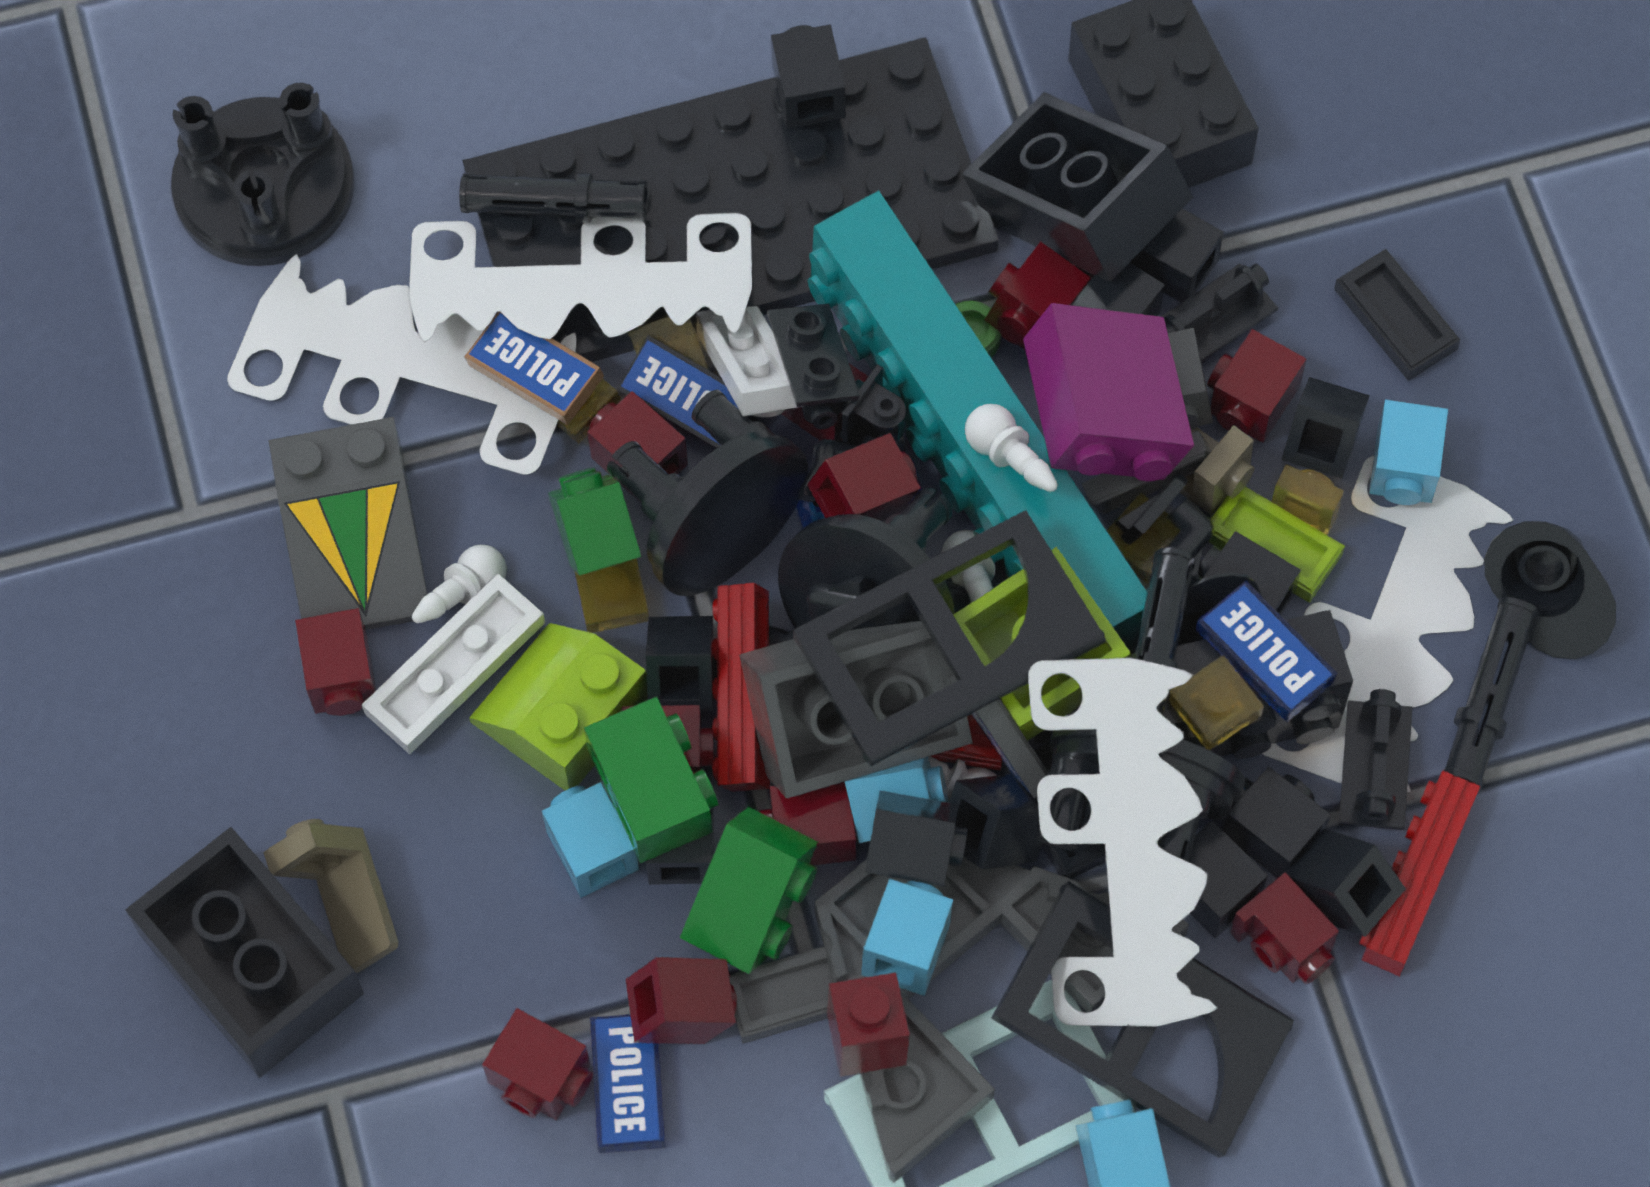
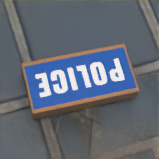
(534, 368)

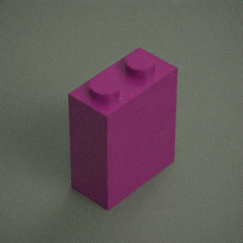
(1107, 392)

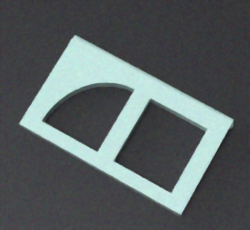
(1009, 1159)

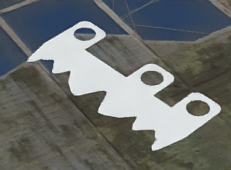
(615, 288)
(380, 343)
(1416, 600)
(1131, 808)

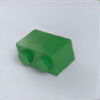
(593, 521)
(650, 779)
(750, 891)

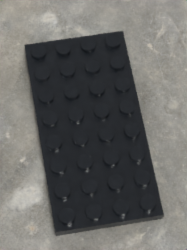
(739, 158)

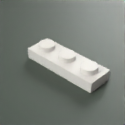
(747, 362)
(453, 663)

